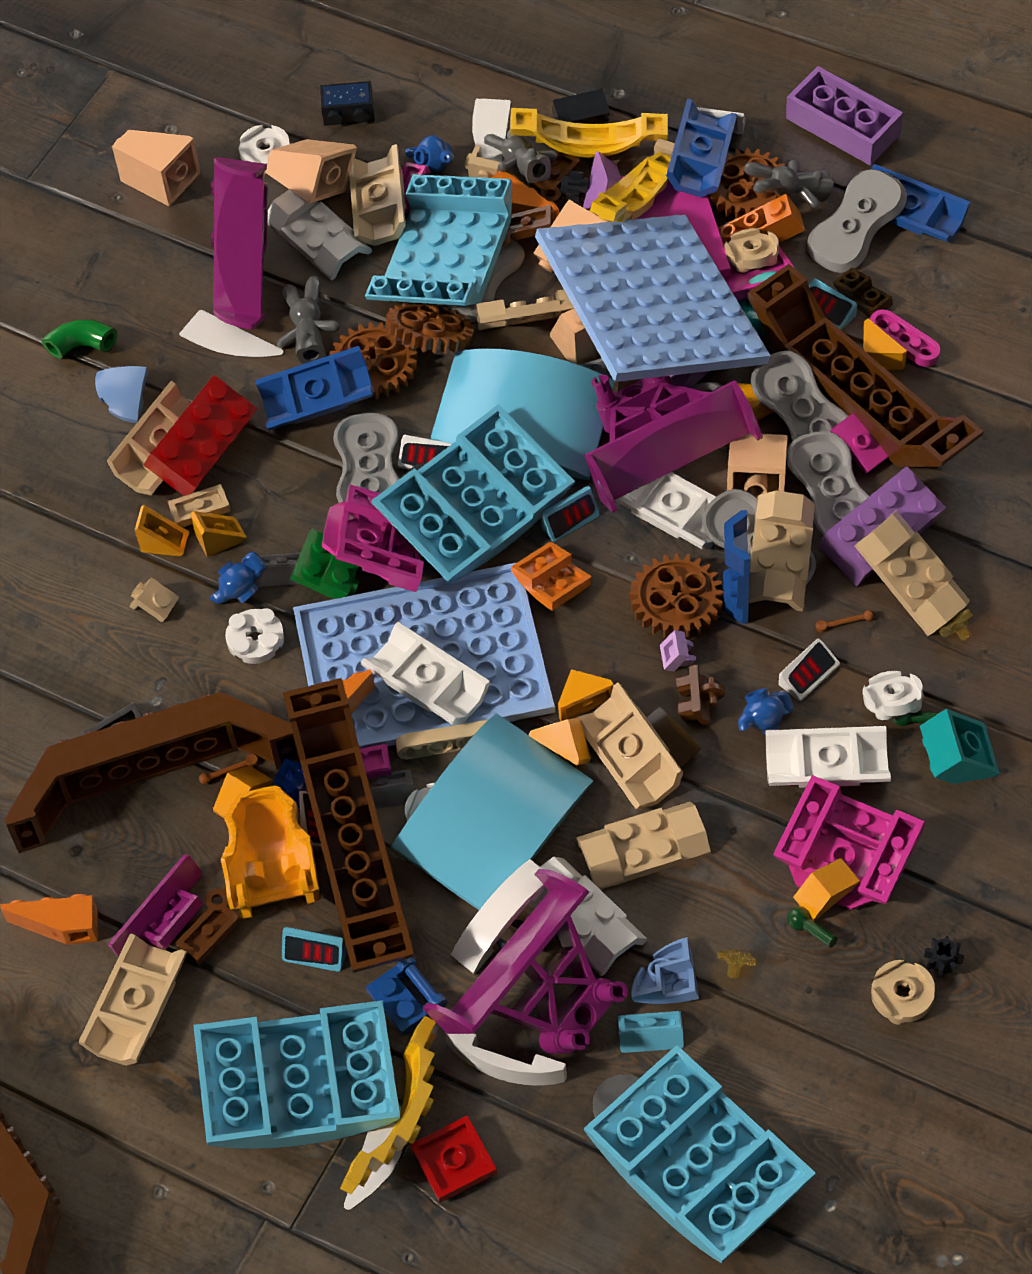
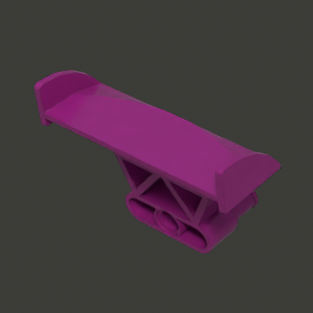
(239, 241)
(661, 429)
(558, 1028)

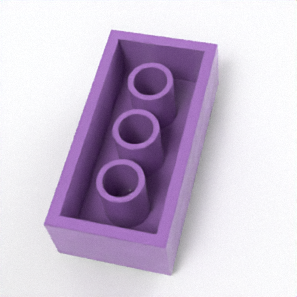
(844, 115)
(901, 493)

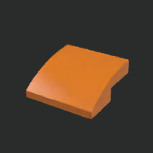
(551, 576)

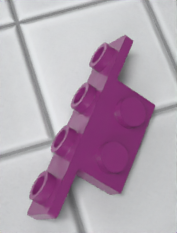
(165, 909)

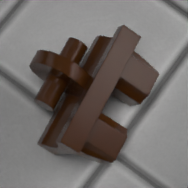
(703, 694)

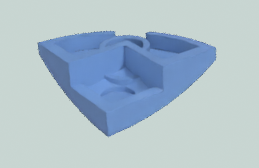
(122, 391)
(668, 977)

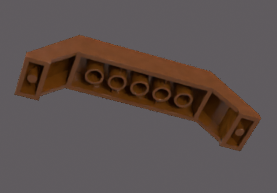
(854, 380)
(141, 751)
(348, 826)
(31, 1203)

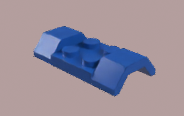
(700, 151)
(929, 209)
(315, 388)
(737, 575)

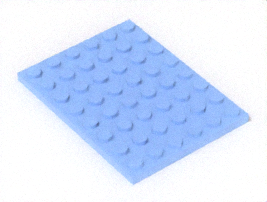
(651, 297)
(475, 619)

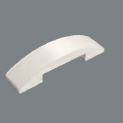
(497, 915)
(541, 1072)

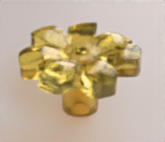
(957, 625)
(735, 961)

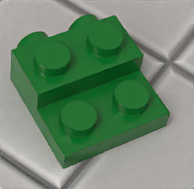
(322, 571)

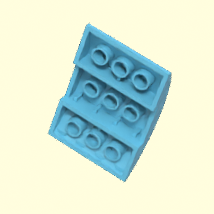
(540, 392)
(475, 495)
(490, 811)
(296, 1077)
(697, 1155)

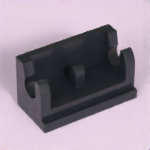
(581, 107)

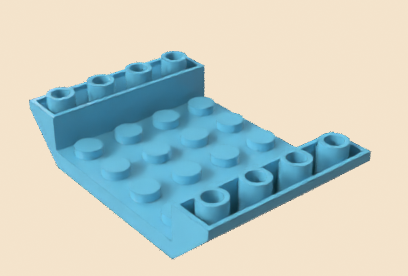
(447, 241)

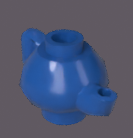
(432, 153)
(238, 579)
(765, 710)

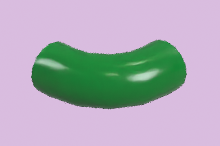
(77, 334)

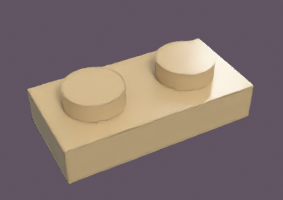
(208, 500)

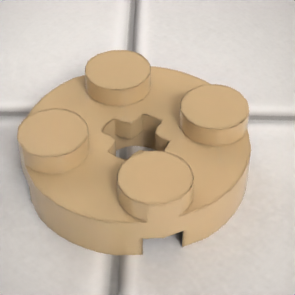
(744, 258)
(900, 1008)

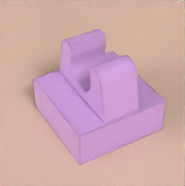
(675, 651)

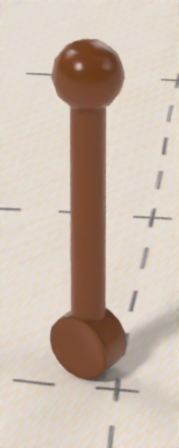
(821, 626)
(251, 760)

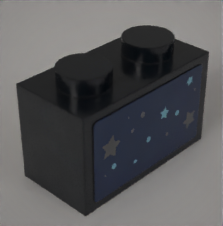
(347, 103)

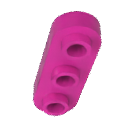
(917, 342)

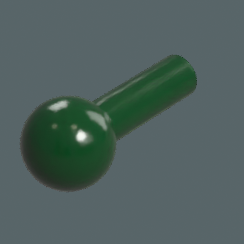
(907, 719)
(800, 919)

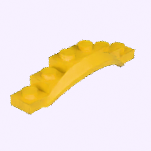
(587, 139)
(633, 192)
(415, 1103)

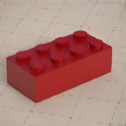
(200, 436)

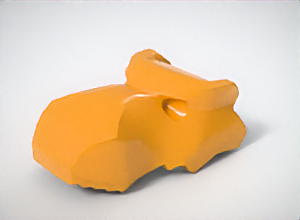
(267, 852)

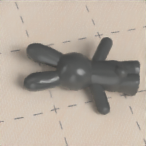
(518, 152)
(787, 180)
(306, 317)

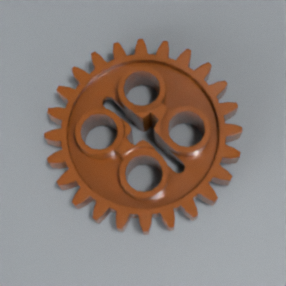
(736, 187)
(429, 327)
(386, 359)
(676, 595)

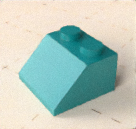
(958, 748)

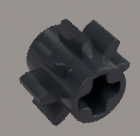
(574, 186)
(943, 964)

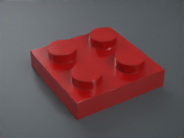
(453, 1159)

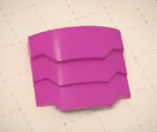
(364, 537)
(865, 838)

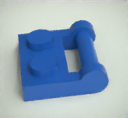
(398, 1002)

